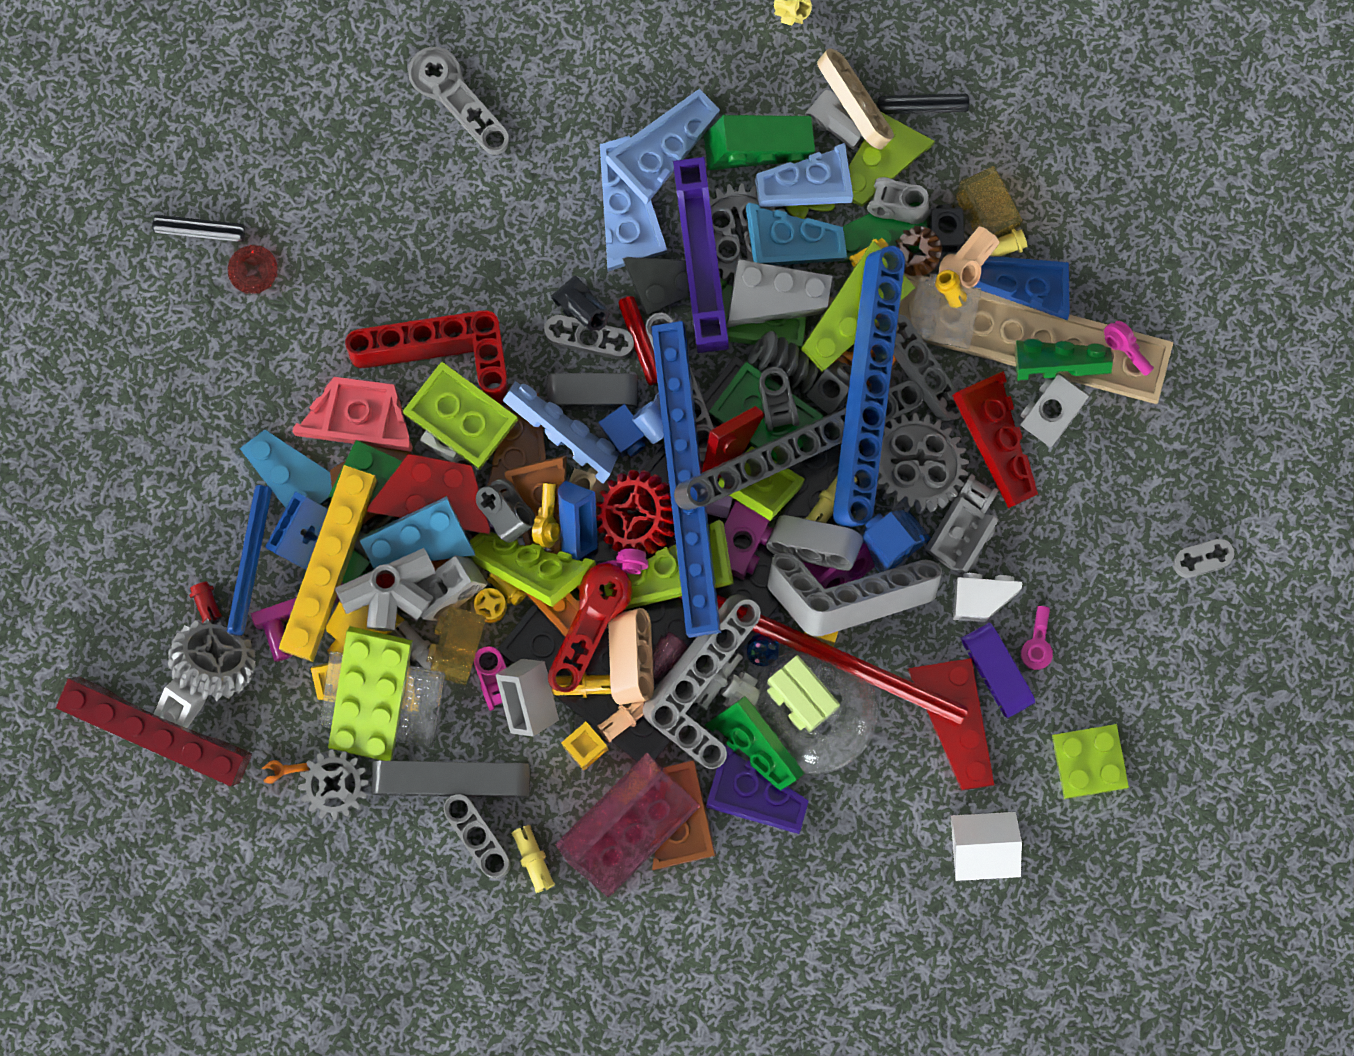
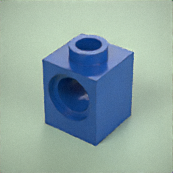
(623, 432)

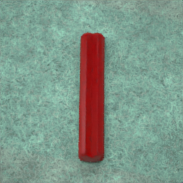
(641, 340)

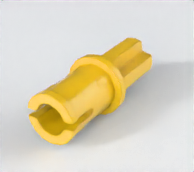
(588, 685)

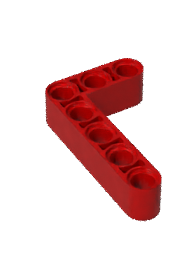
(438, 345)

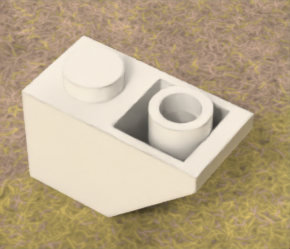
(981, 598)

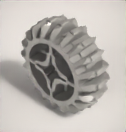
(208, 665)

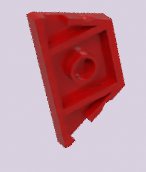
(426, 480)

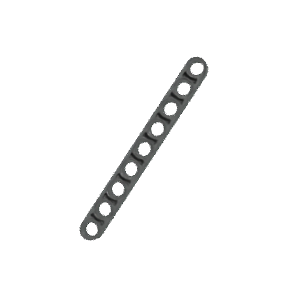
(786, 450)

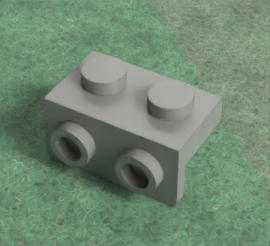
(961, 535)

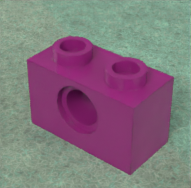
(751, 524)

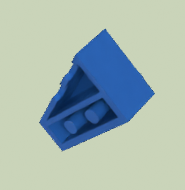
(893, 538)

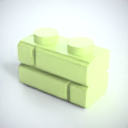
(802, 694)

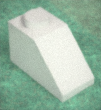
(178, 704)

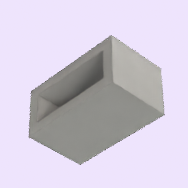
(527, 697)

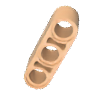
(631, 657)

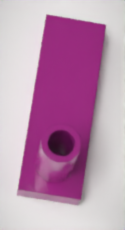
(271, 621)

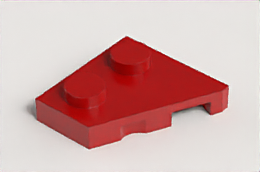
(731, 438)

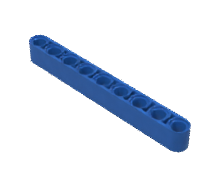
(859, 397)

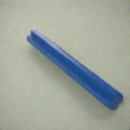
(249, 560)

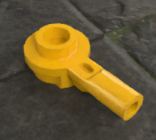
(545, 529)

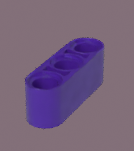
(999, 669)

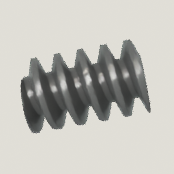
(786, 356)

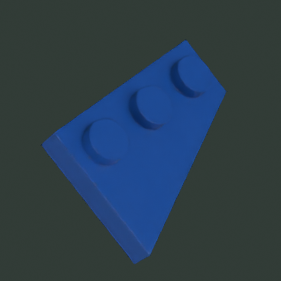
(1028, 282)

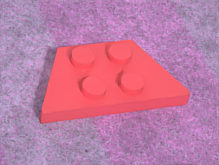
(359, 412)

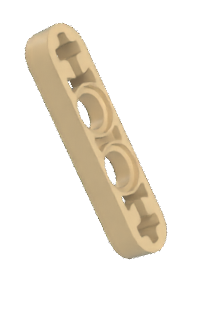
(855, 99)

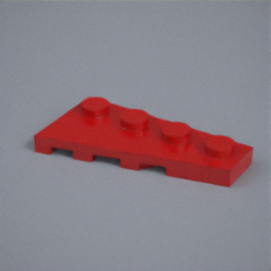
(991, 424)
(964, 742)

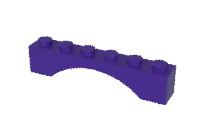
(700, 255)

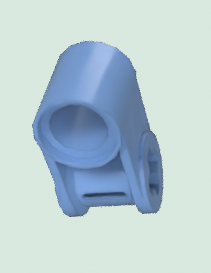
(650, 420)

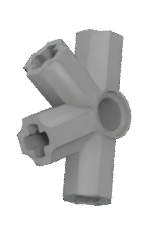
(384, 602)

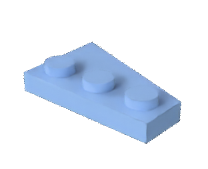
(809, 182)

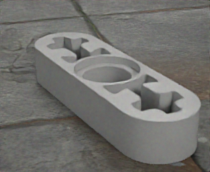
(564, 339)

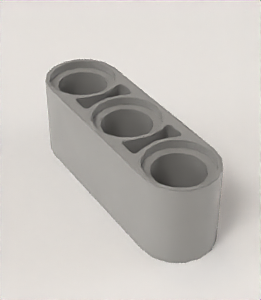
(815, 542)
(470, 822)

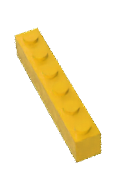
(328, 563)

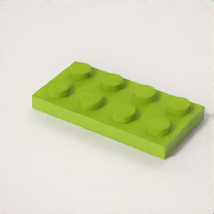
(370, 694)

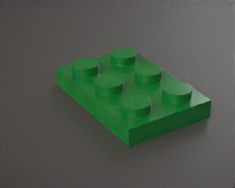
(744, 394)

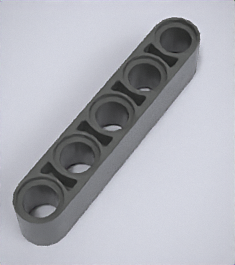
(451, 778)

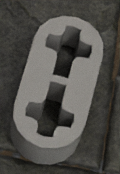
(1205, 565)

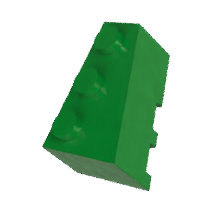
(758, 141)

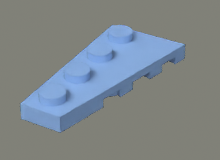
(649, 155)
(562, 430)

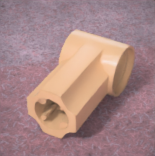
(971, 257)

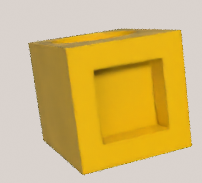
(584, 746)

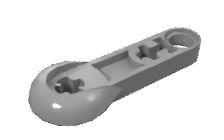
(454, 94)

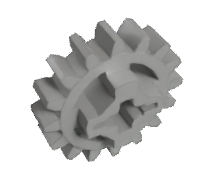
(345, 774)

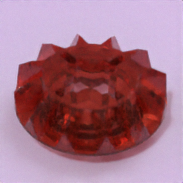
(252, 255)

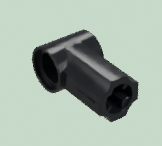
(581, 304)

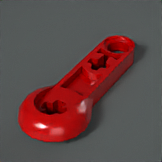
(591, 620)

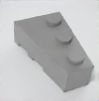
(775, 293)

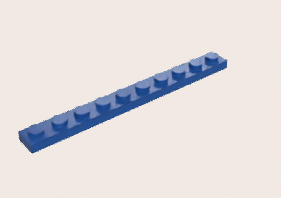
(683, 463)

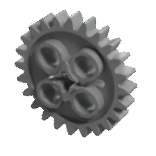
(726, 236)
(919, 462)

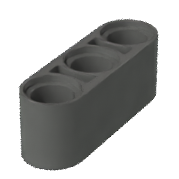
(594, 390)

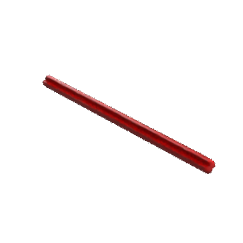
(858, 667)

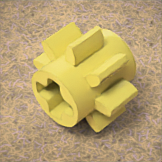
(792, 10)

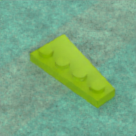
(530, 567)
(662, 576)

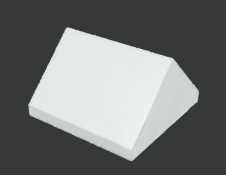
(986, 846)

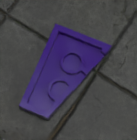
(749, 795)

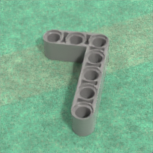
(852, 603)
(698, 680)

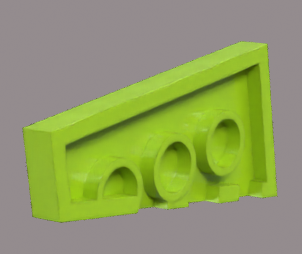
(838, 325)

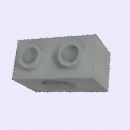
(1049, 428)

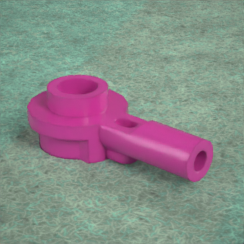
(1121, 337)
(630, 561)
(1037, 652)

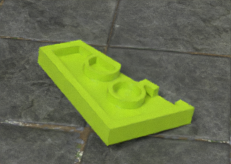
(886, 162)

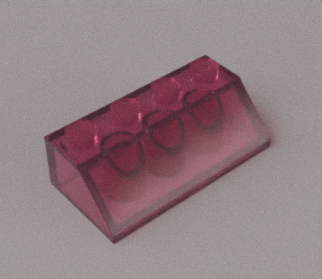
(627, 825)

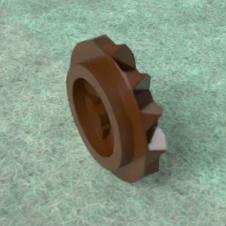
(929, 244)

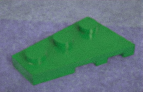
(755, 738)

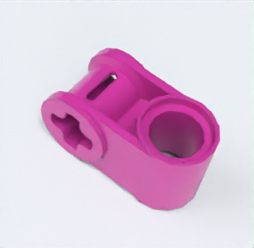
(488, 678)

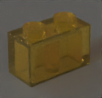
(988, 203)
(457, 644)

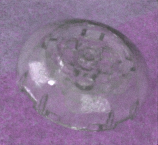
(851, 723)

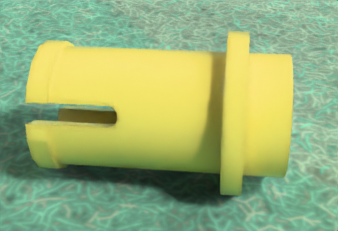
(1010, 243)

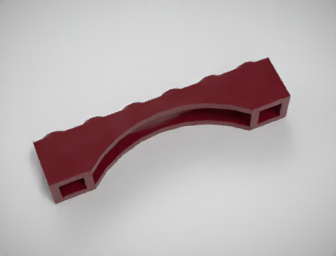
(187, 747)

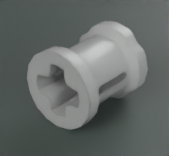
(973, 484)

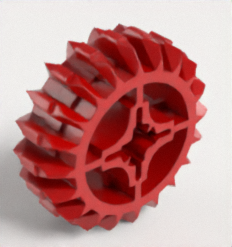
(639, 500)

